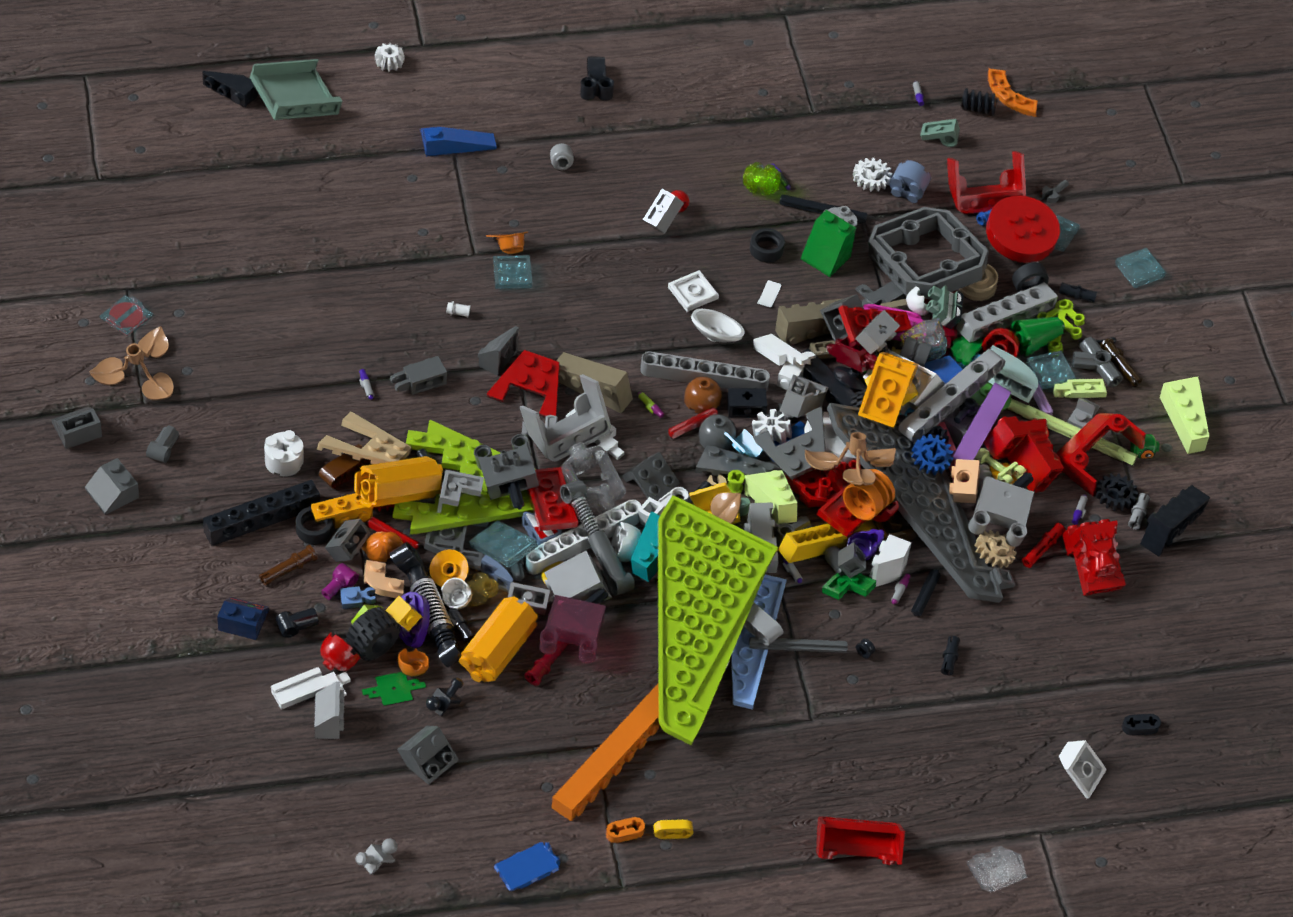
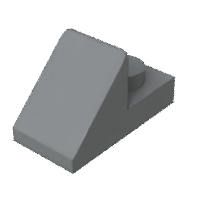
(1083, 413)

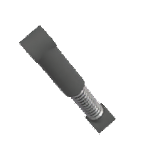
(618, 580)

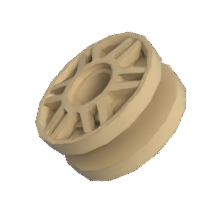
(983, 289)

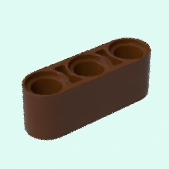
(342, 469)

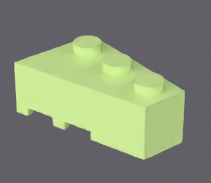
(773, 488)

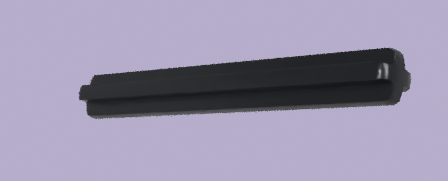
(817, 207)

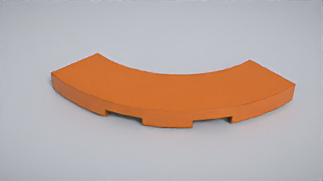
(1002, 90)

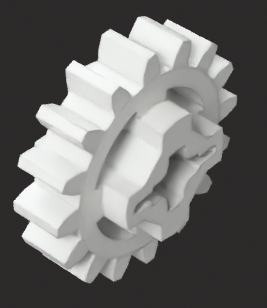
(872, 174)

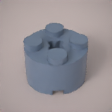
(910, 181)

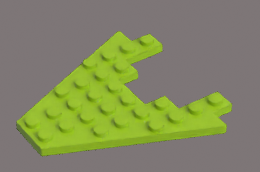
(472, 509)

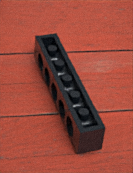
(260, 512)

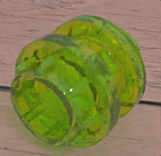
(761, 178)

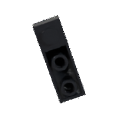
(233, 86)

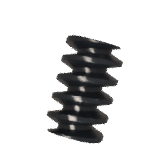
(979, 101)

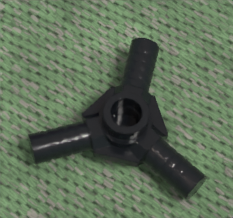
(967, 409)

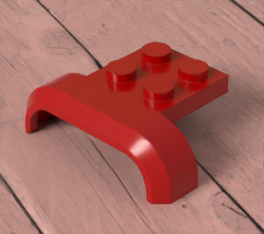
(837, 513)

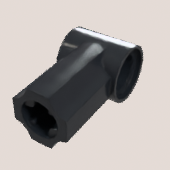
(291, 623)

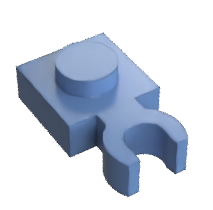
(353, 597)

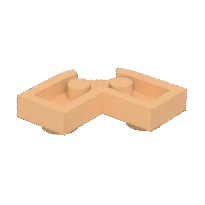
(375, 576)

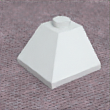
(1082, 766)

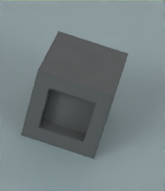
(851, 560)

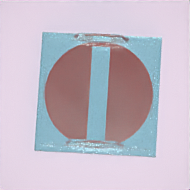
(126, 314)

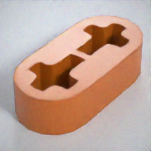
(625, 830)

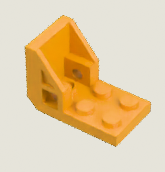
(887, 389)

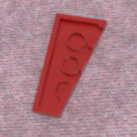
(857, 319)

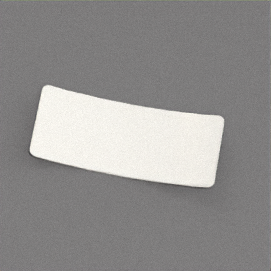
(769, 293)

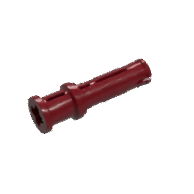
(543, 665)

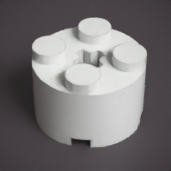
(284, 453)

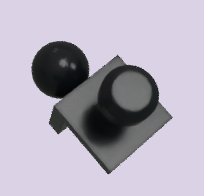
(444, 697)

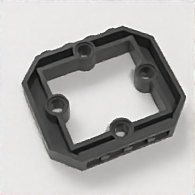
(907, 230)

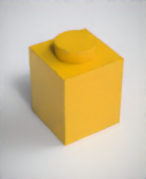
(403, 613)

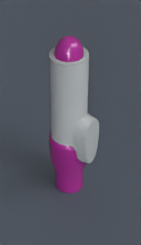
(900, 588)

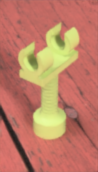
(1005, 473)

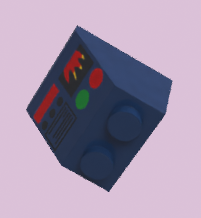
(241, 618)

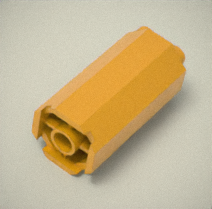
(398, 481)
(498, 640)

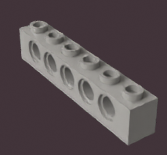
(1004, 312)

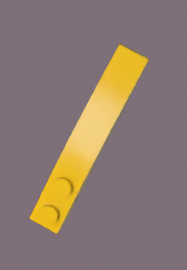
(815, 540)

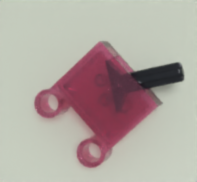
(575, 623)

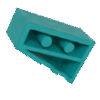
(645, 556)

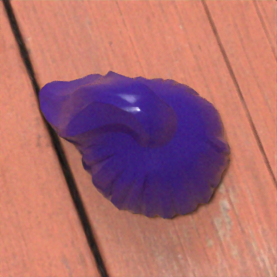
(867, 541)

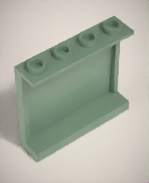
(294, 89)

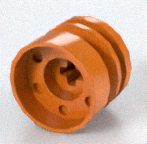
(869, 500)

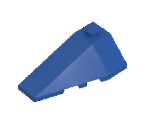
(450, 141)

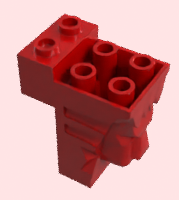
(1028, 446)
(1095, 556)

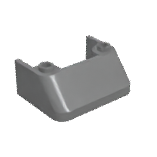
(585, 425)

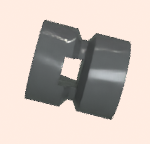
(915, 351)

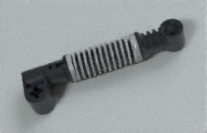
(440, 625)

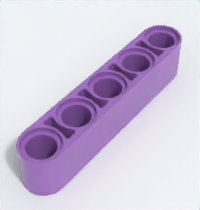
(982, 423)

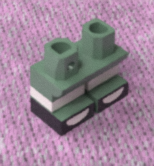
(945, 306)

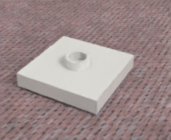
(693, 291)

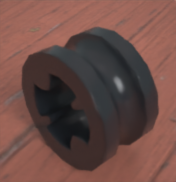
(865, 648)

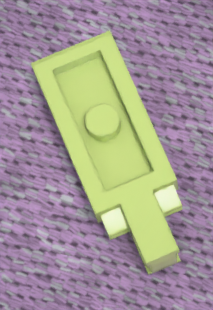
(1081, 388)

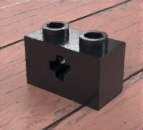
(746, 402)

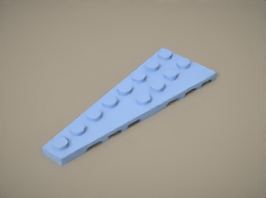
(747, 662)

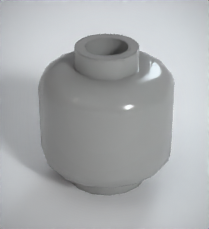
(561, 156)

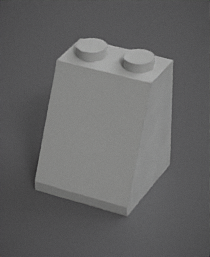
(576, 578)

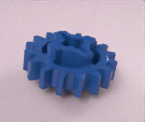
(941, 454)

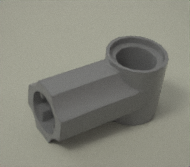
(161, 447)
(802, 523)

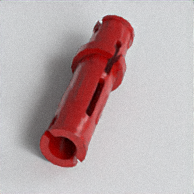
(1048, 540)

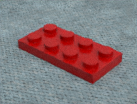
(547, 504)

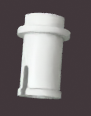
(458, 309)

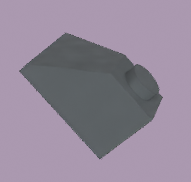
(499, 351)

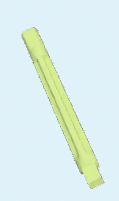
(1070, 431)

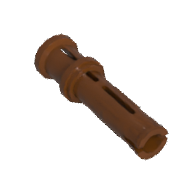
(295, 561)

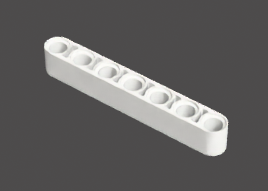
(576, 540)

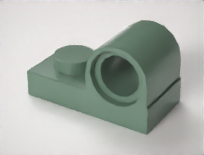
(946, 130)

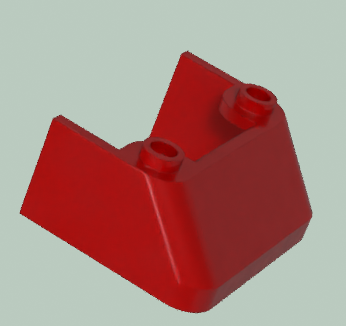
(985, 197)
(1074, 455)
(860, 839)

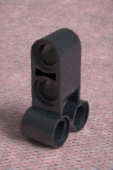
(596, 81)

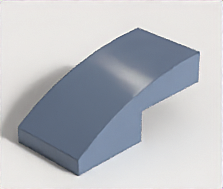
(497, 571)

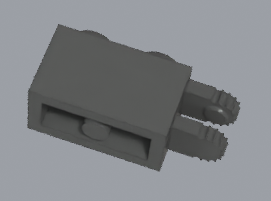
(420, 376)

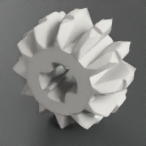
(389, 57)

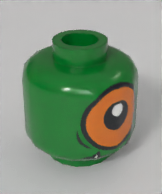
(1150, 447)

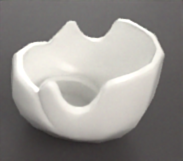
(916, 302)
(456, 593)

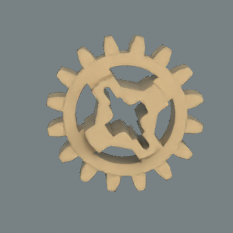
(995, 549)

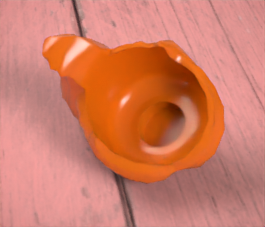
(380, 545)

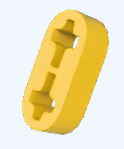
(673, 829)

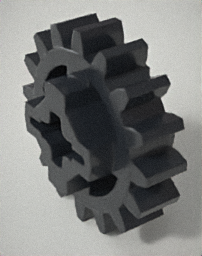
(1114, 492)

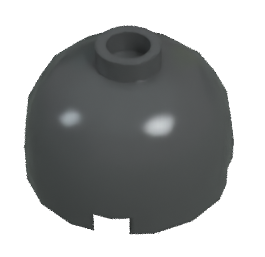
(713, 429)

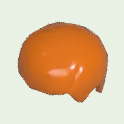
(413, 662)

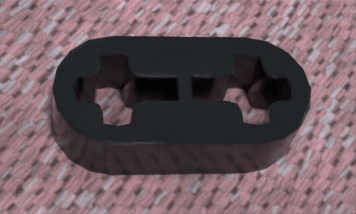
(1141, 724)

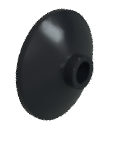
(850, 378)

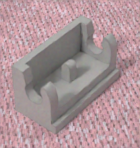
(663, 211)

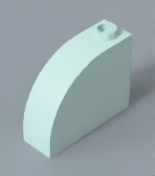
(1015, 376)

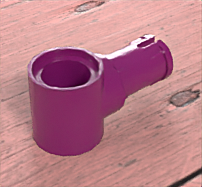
(342, 577)

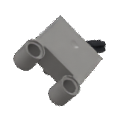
(1004, 506)

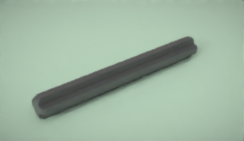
(800, 645)

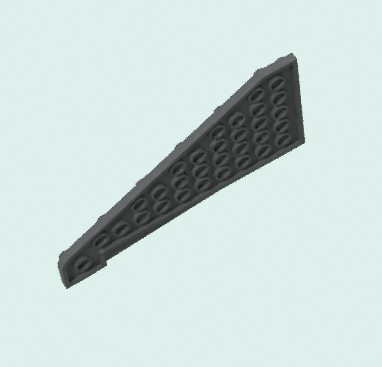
(923, 502)

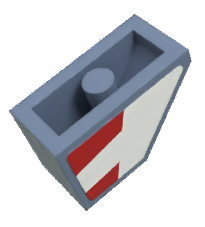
(531, 527)

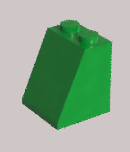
(829, 243)

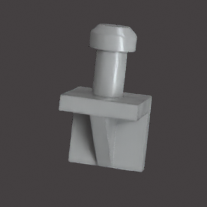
(377, 854)

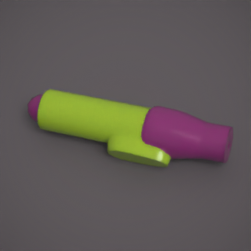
(650, 405)

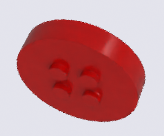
(1022, 229)

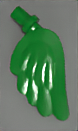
(964, 350)

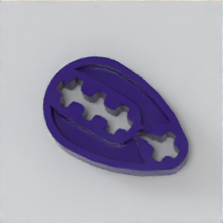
(420, 629)

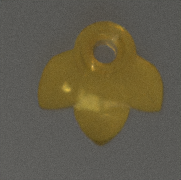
(480, 589)

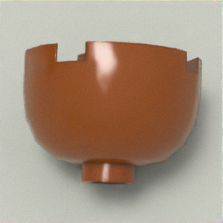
(702, 394)

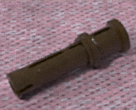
(1120, 361)

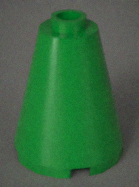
(1036, 333)

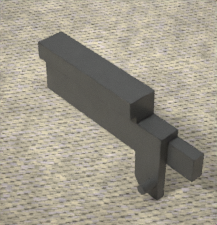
(885, 294)

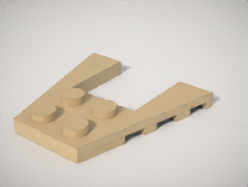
(379, 449)

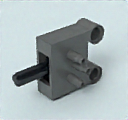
(508, 471)

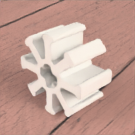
(778, 427)

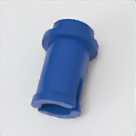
(983, 217)

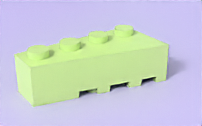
(1186, 410)

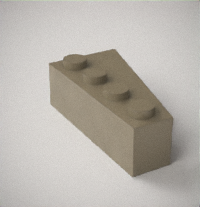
(802, 322)
(612, 381)

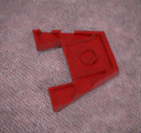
(532, 374)

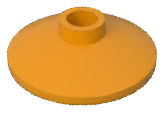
(445, 560)

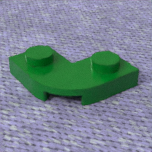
(839, 585)

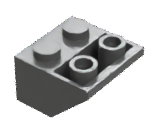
(78, 427)
(428, 753)

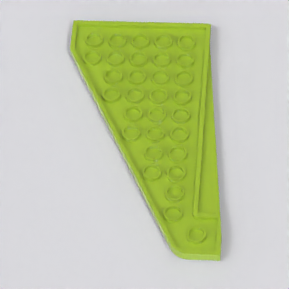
(704, 597)

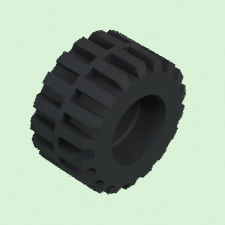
(373, 633)

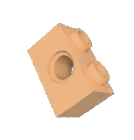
(965, 491)

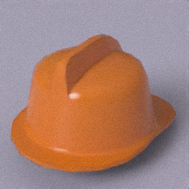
(510, 243)

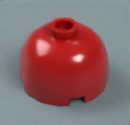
(1003, 339)
(338, 654)

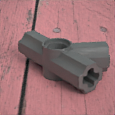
(1098, 360)

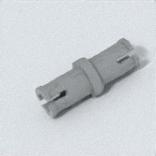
(1139, 511)

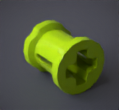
(735, 480)

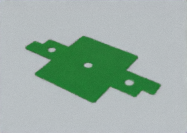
(390, 696)

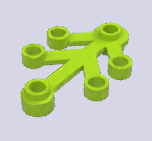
(1062, 309)

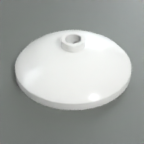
(717, 326)

